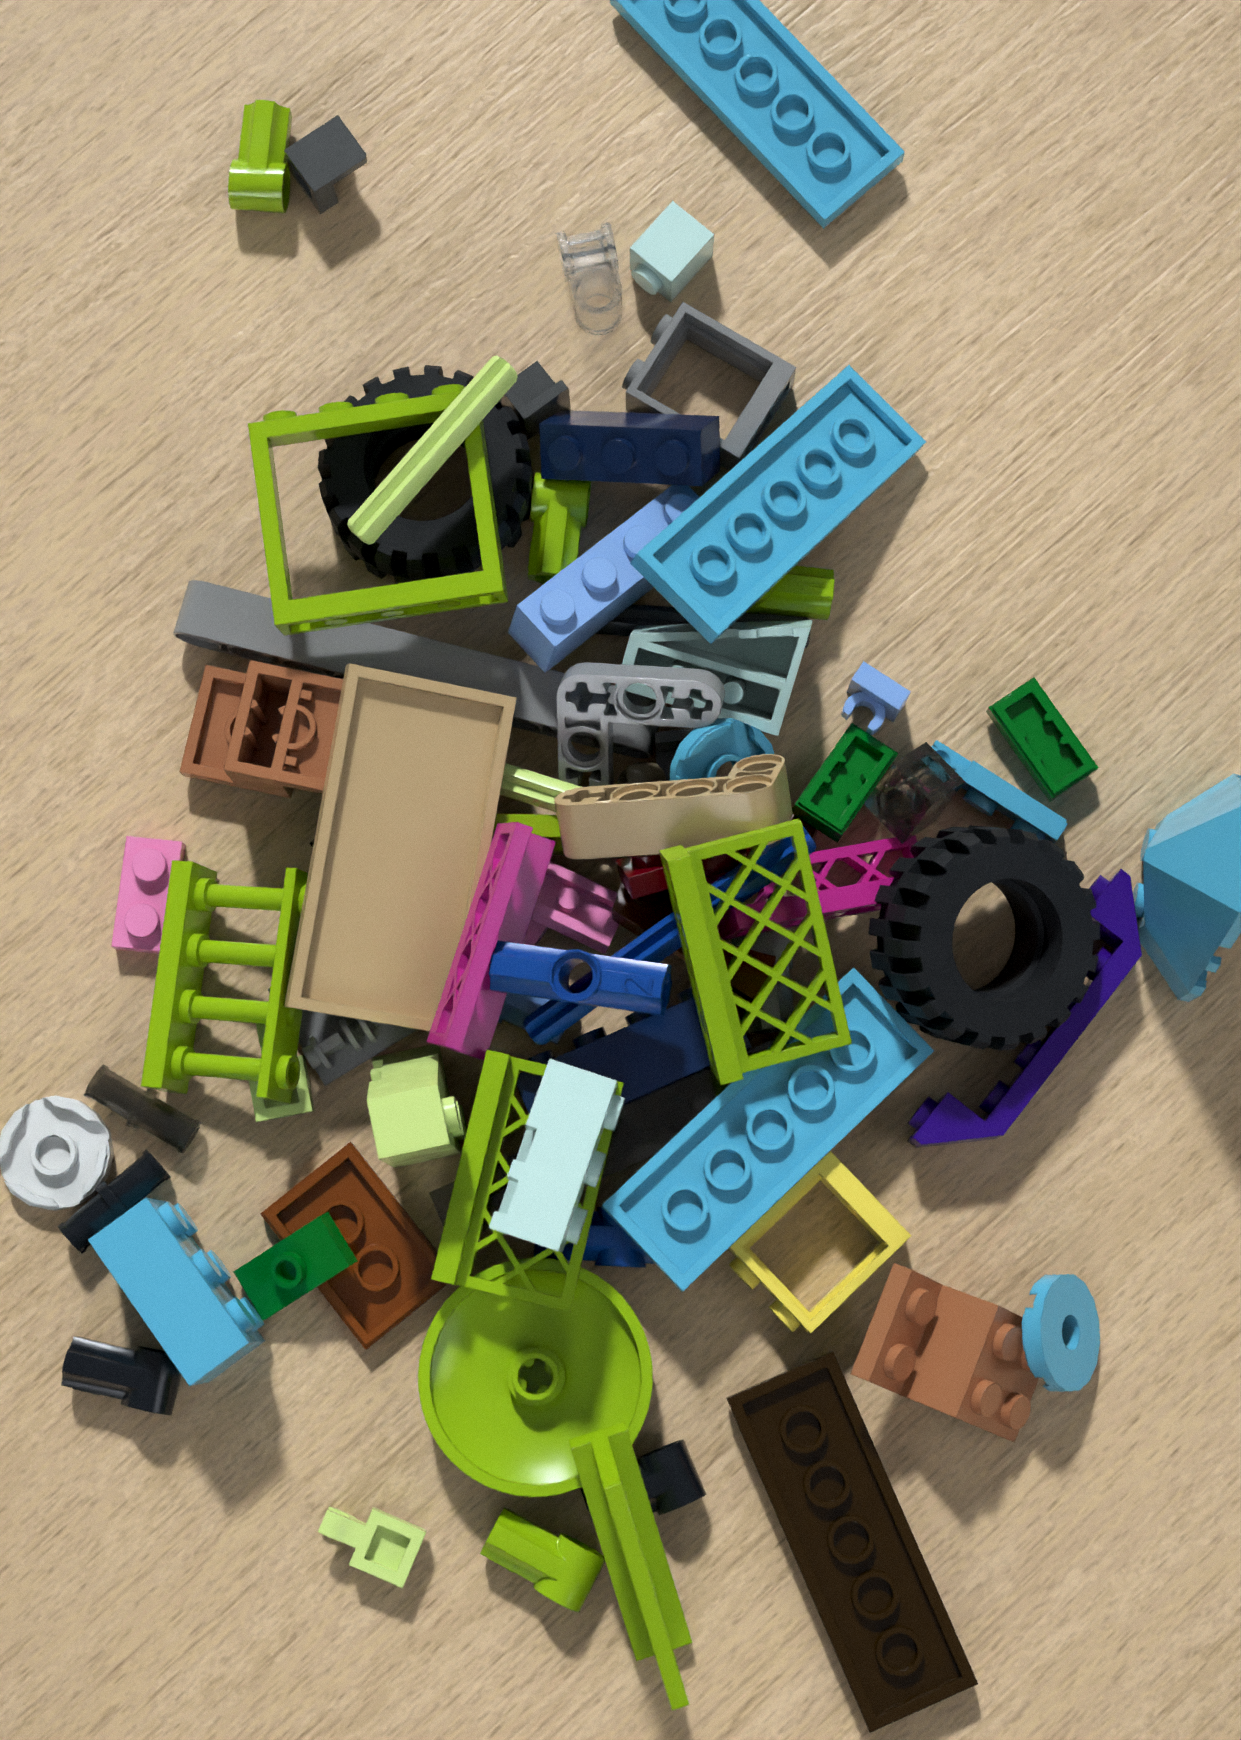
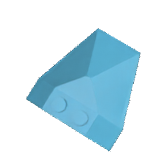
(1192, 887)

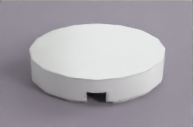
(55, 1153)

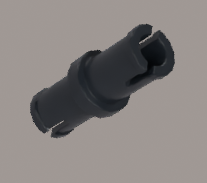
(114, 1200)

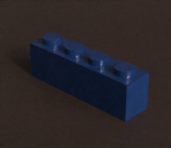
(643, 1055)

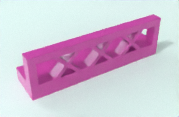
(834, 901)
(497, 912)

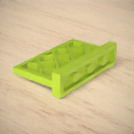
(706, 960)
(475, 1185)
(633, 1551)

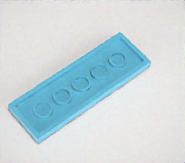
(771, 97)
(777, 504)
(764, 1136)

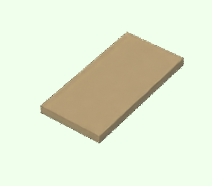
(398, 845)

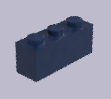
(630, 447)

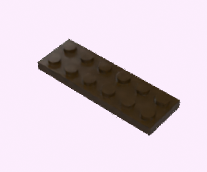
(851, 1541)

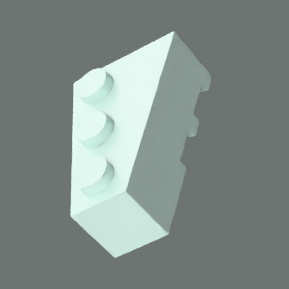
(750, 659)
(558, 1156)

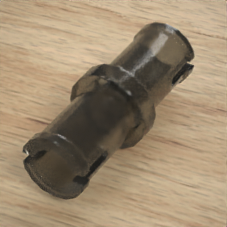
(142, 1109)

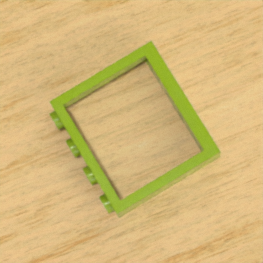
(386, 601)

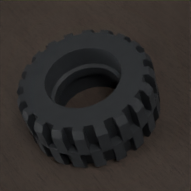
(432, 547)
(1048, 950)

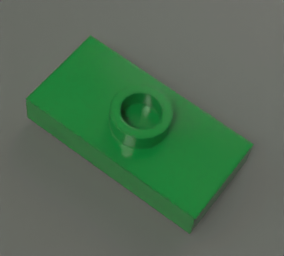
(1042, 739)
(844, 782)
(295, 1266)

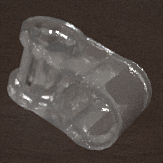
(592, 270)

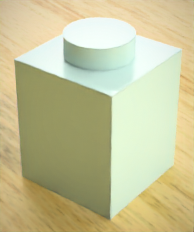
(670, 252)

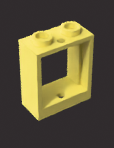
(860, 1203)

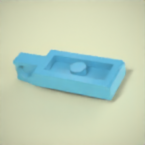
(991, 793)

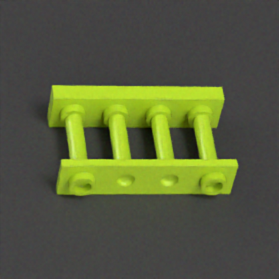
(179, 978)

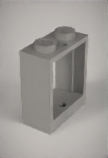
(690, 324)

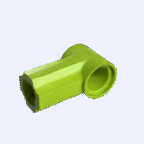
(261, 173)
(558, 516)
(800, 593)
(555, 1564)

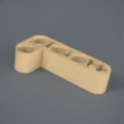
(671, 813)

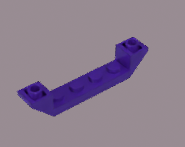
(952, 1122)

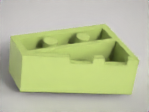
(412, 1108)

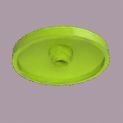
(519, 1379)

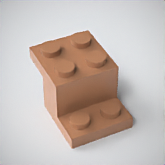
(263, 729)
(948, 1353)

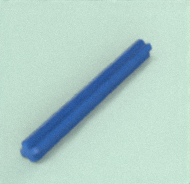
(658, 942)

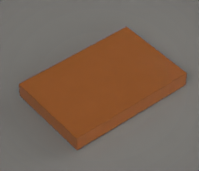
(390, 1248)

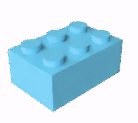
(178, 1289)

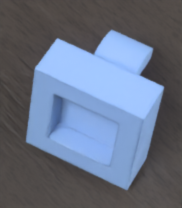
(877, 693)

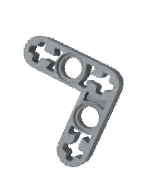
(599, 715)

